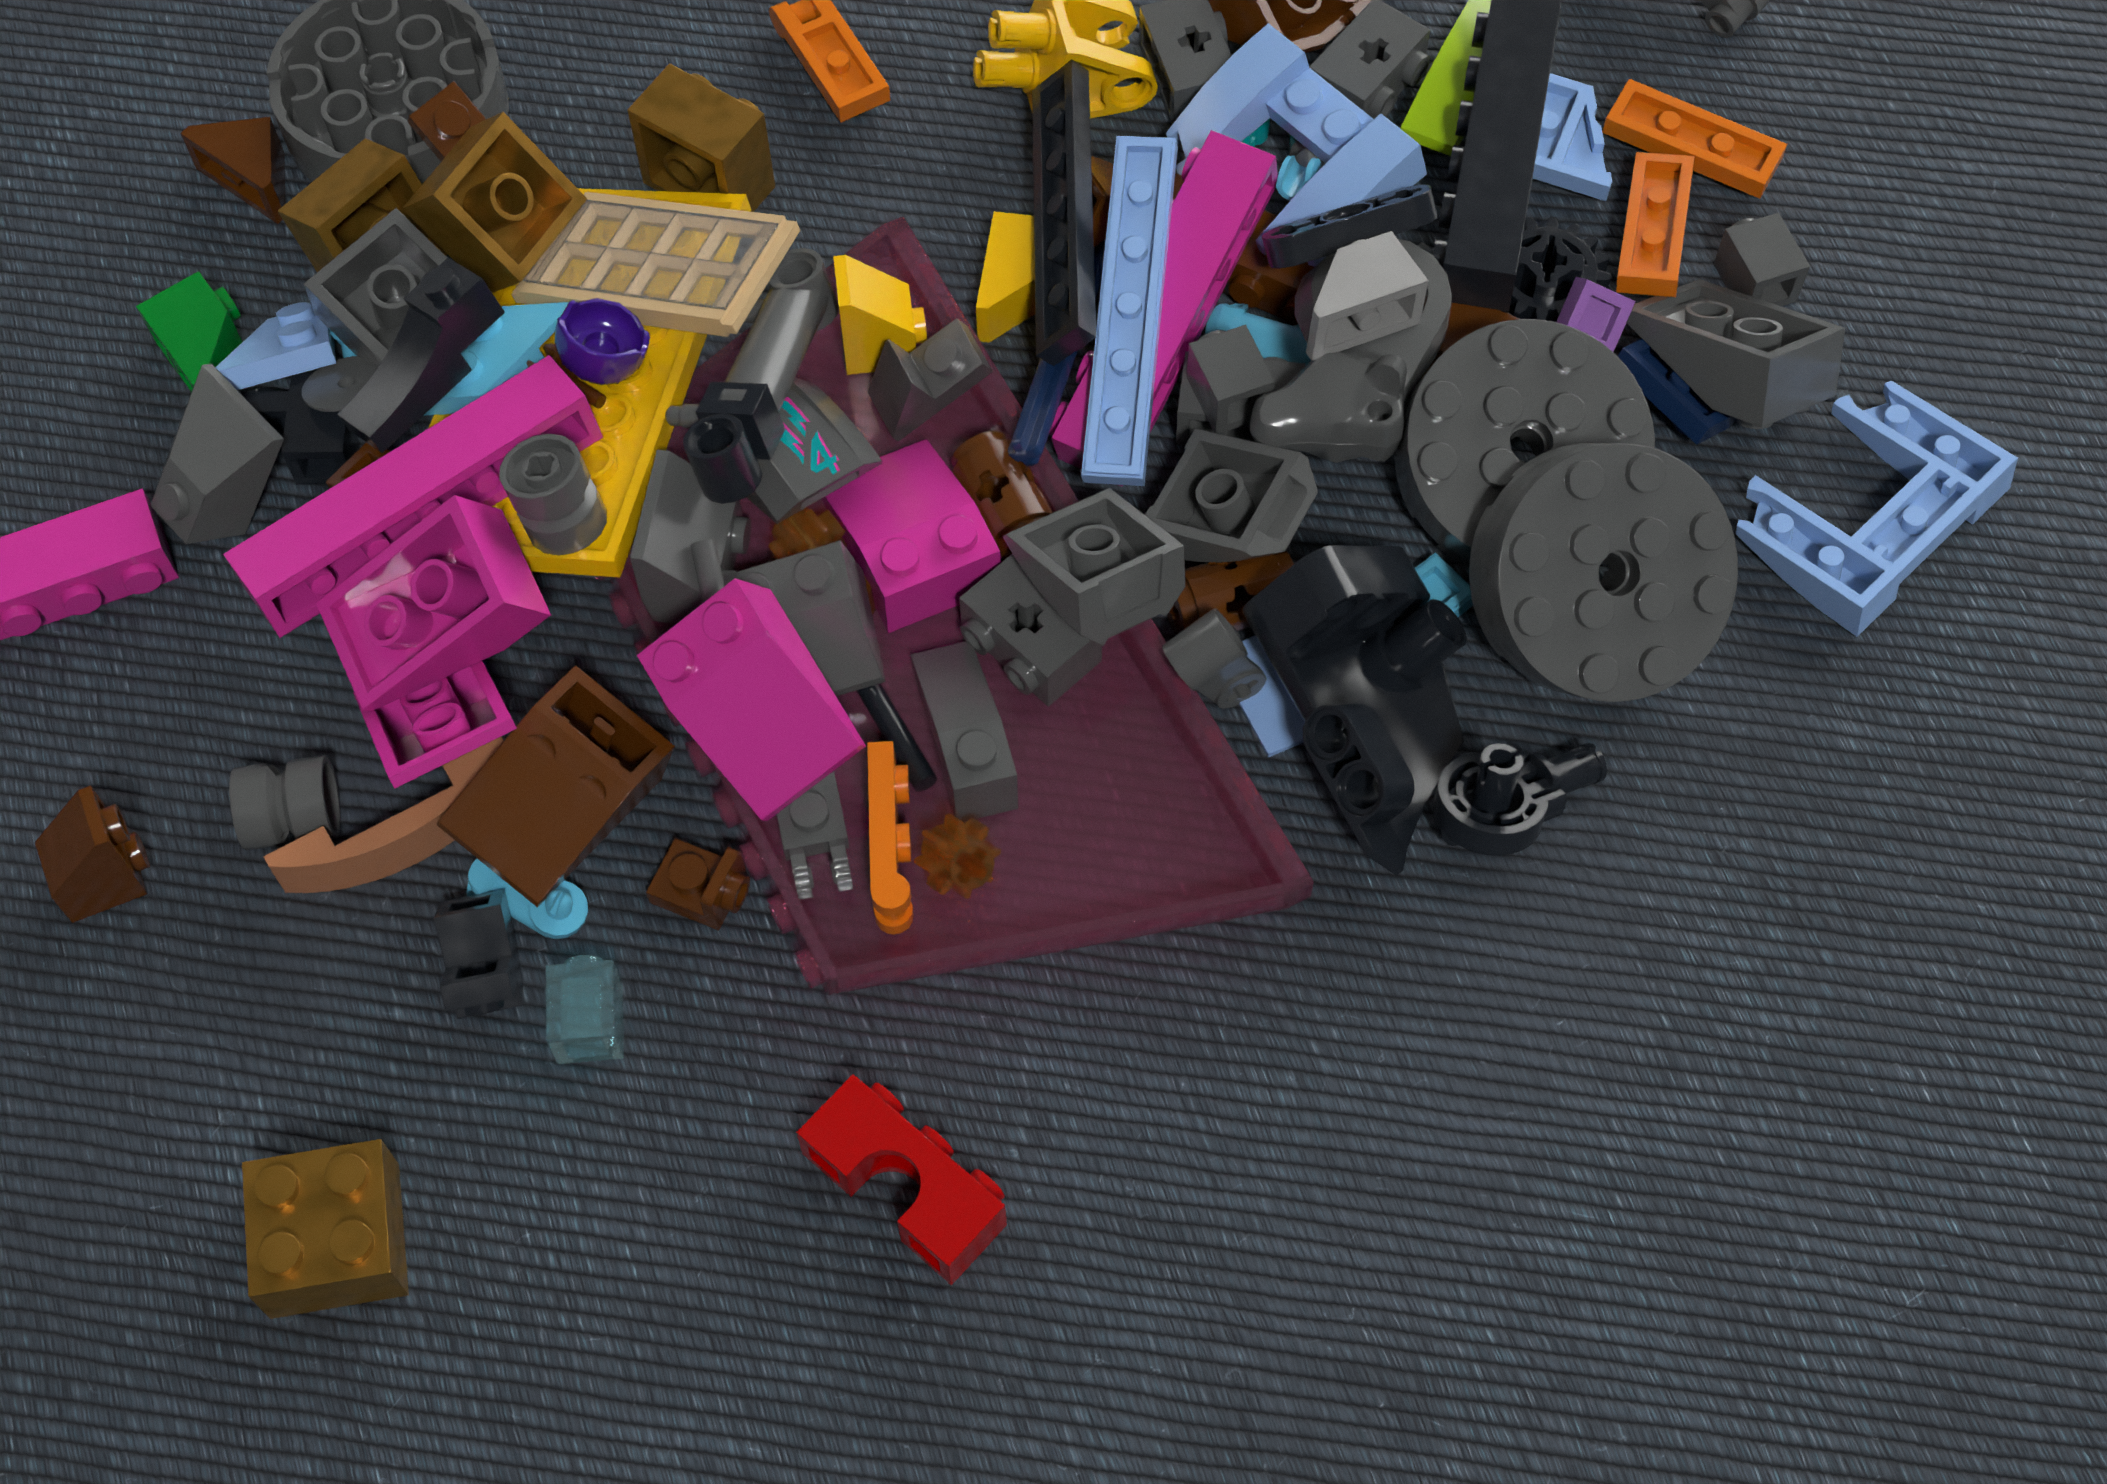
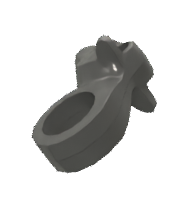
(1355, 398)

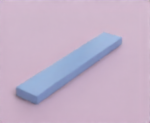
(1129, 311)

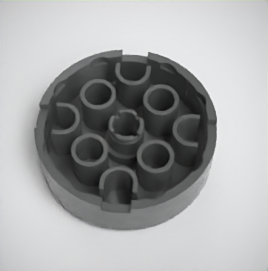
(370, 64)
(1499, 385)
(1655, 605)

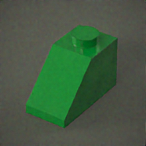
(192, 325)

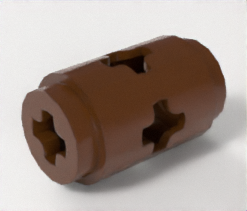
(999, 485)
(1226, 588)

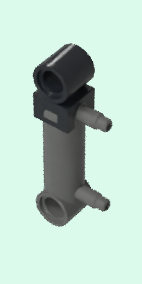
(742, 416)

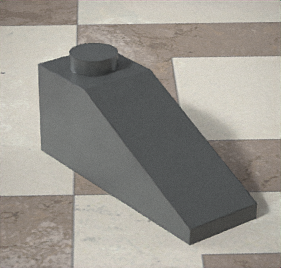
(966, 732)

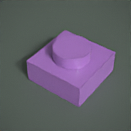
(1596, 311)

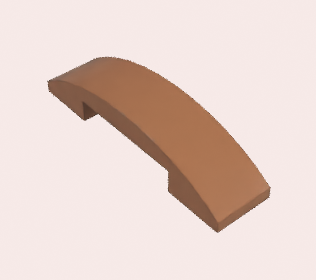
(387, 848)

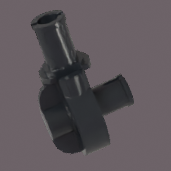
(1509, 795)

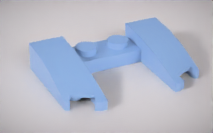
(1275, 82)
(1856, 577)

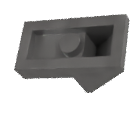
(923, 382)

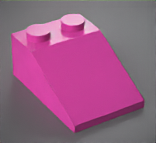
(914, 534)
(433, 603)
(752, 696)
(438, 723)

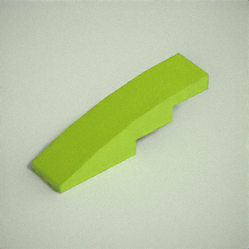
(1437, 104)

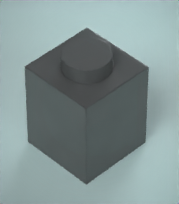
(1762, 260)
(1228, 376)

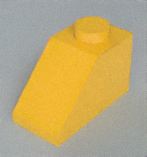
(1007, 277)
(872, 311)

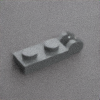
(814, 827)

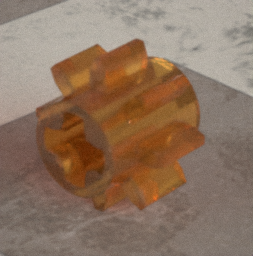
(805, 532)
(957, 856)

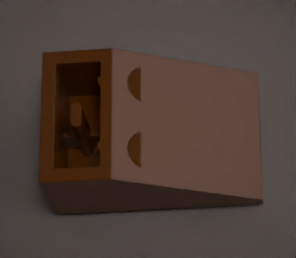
(557, 786)

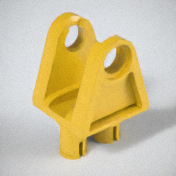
(1065, 32)

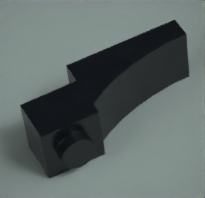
(425, 360)

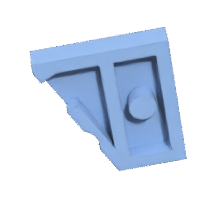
(1572, 140)
(281, 348)

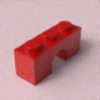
(864, 1135)

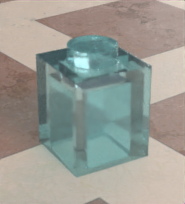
(584, 1010)

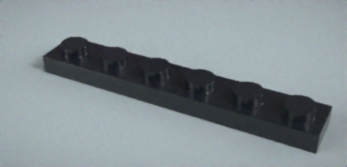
(1063, 214)

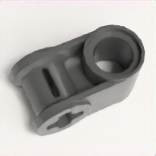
(1215, 661)

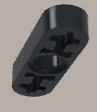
(1337, 228)

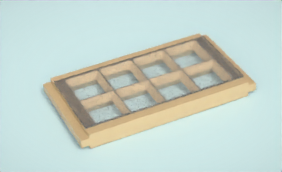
(663, 261)

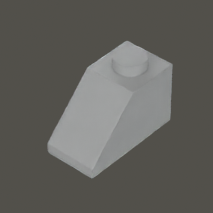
(1366, 295)

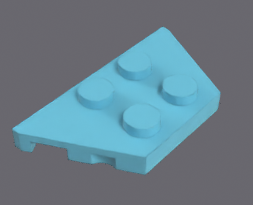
(502, 352)

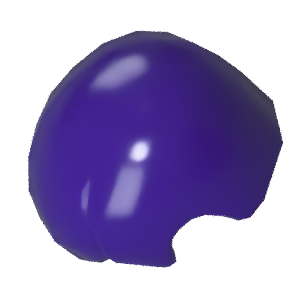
(600, 341)

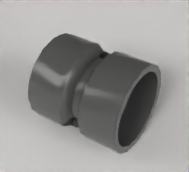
(553, 494)
(272, 803)

